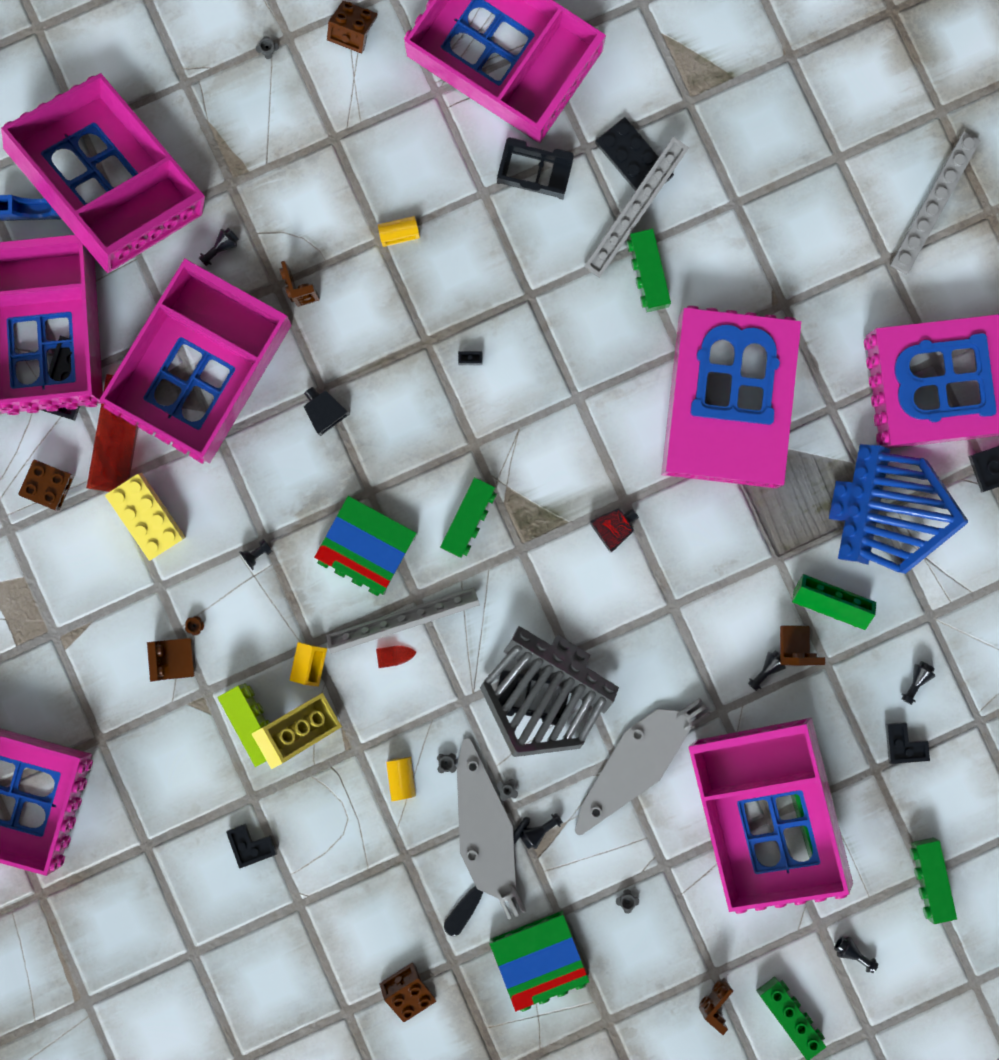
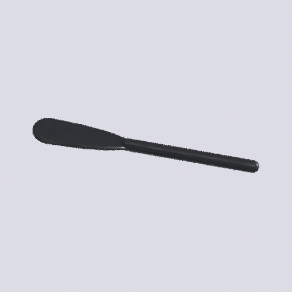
(465, 908)

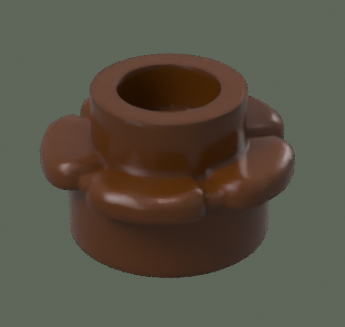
(189, 625)

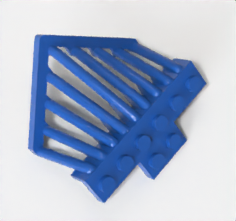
(861, 501)

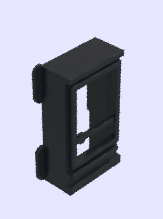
(560, 172)
(504, 697)

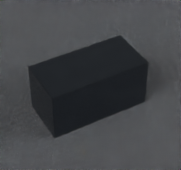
(469, 357)

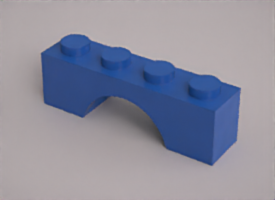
(17, 208)

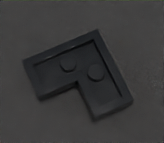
(900, 748)
(245, 850)

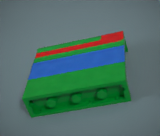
(365, 546)
(539, 961)

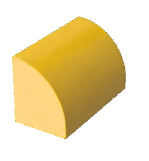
(398, 231)
(308, 664)
(401, 778)

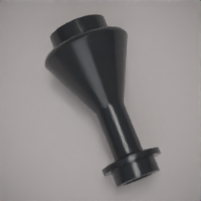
(225, 240)
(771, 666)
(921, 674)
(534, 835)
(847, 949)

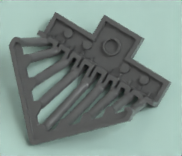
(564, 667)

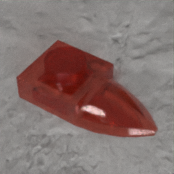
(394, 655)

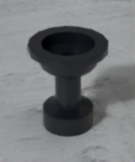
(250, 557)

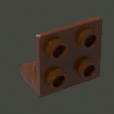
(350, 26)
(304, 294)
(46, 485)
(796, 647)
(170, 659)
(406, 993)
(710, 1004)

